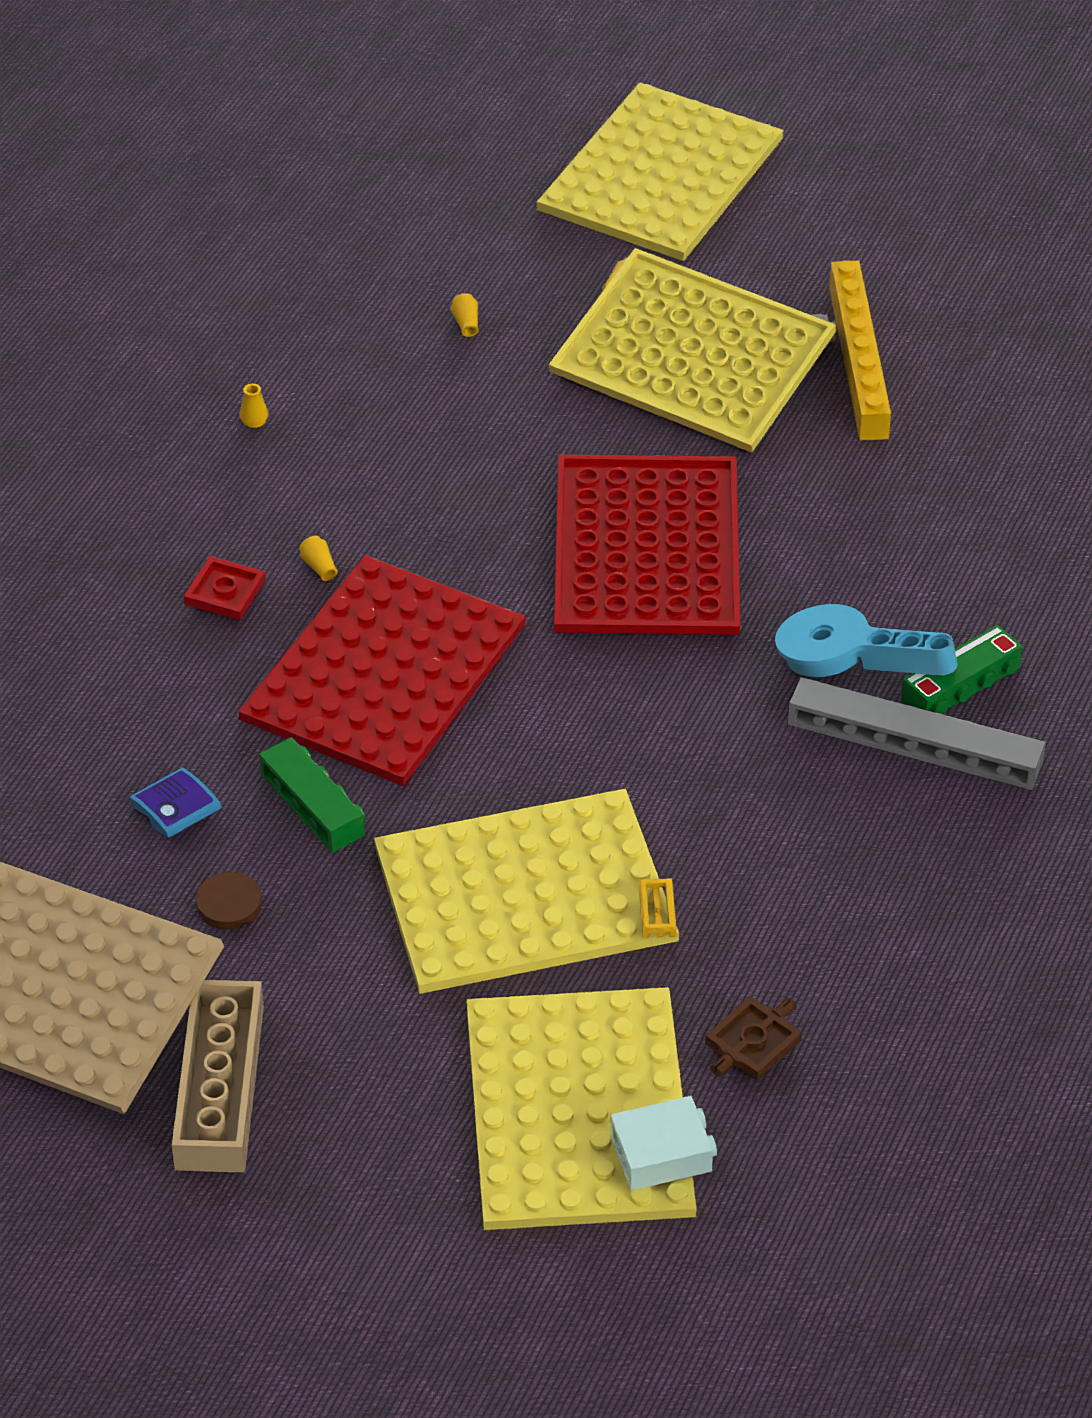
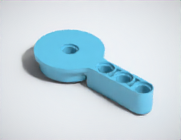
(836, 637)

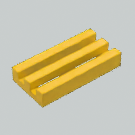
(658, 927)

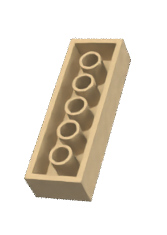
(218, 1077)

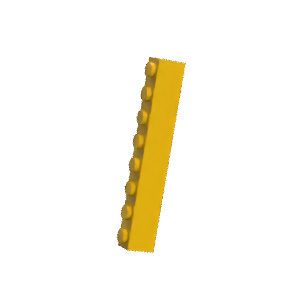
(859, 351)

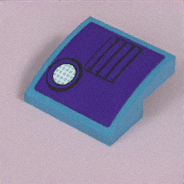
(175, 802)

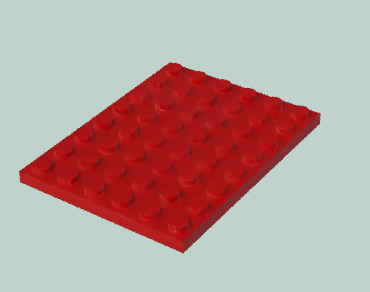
(647, 545)
(383, 669)

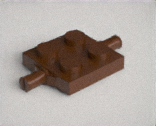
(753, 1037)

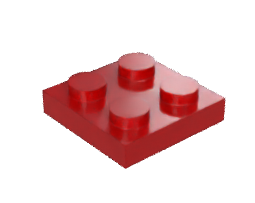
(225, 588)

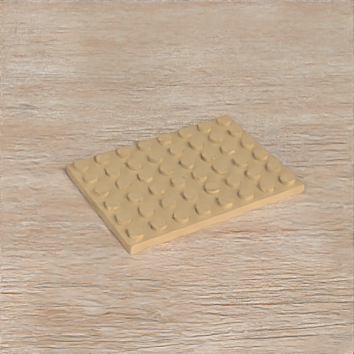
(90, 987)

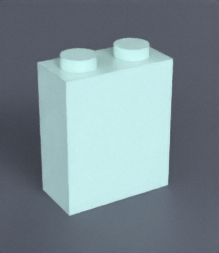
(662, 1142)

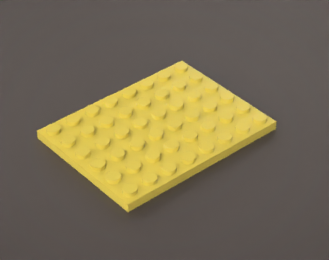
(660, 171)
(693, 349)
(520, 890)
(545, 1098)

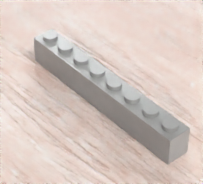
(916, 733)

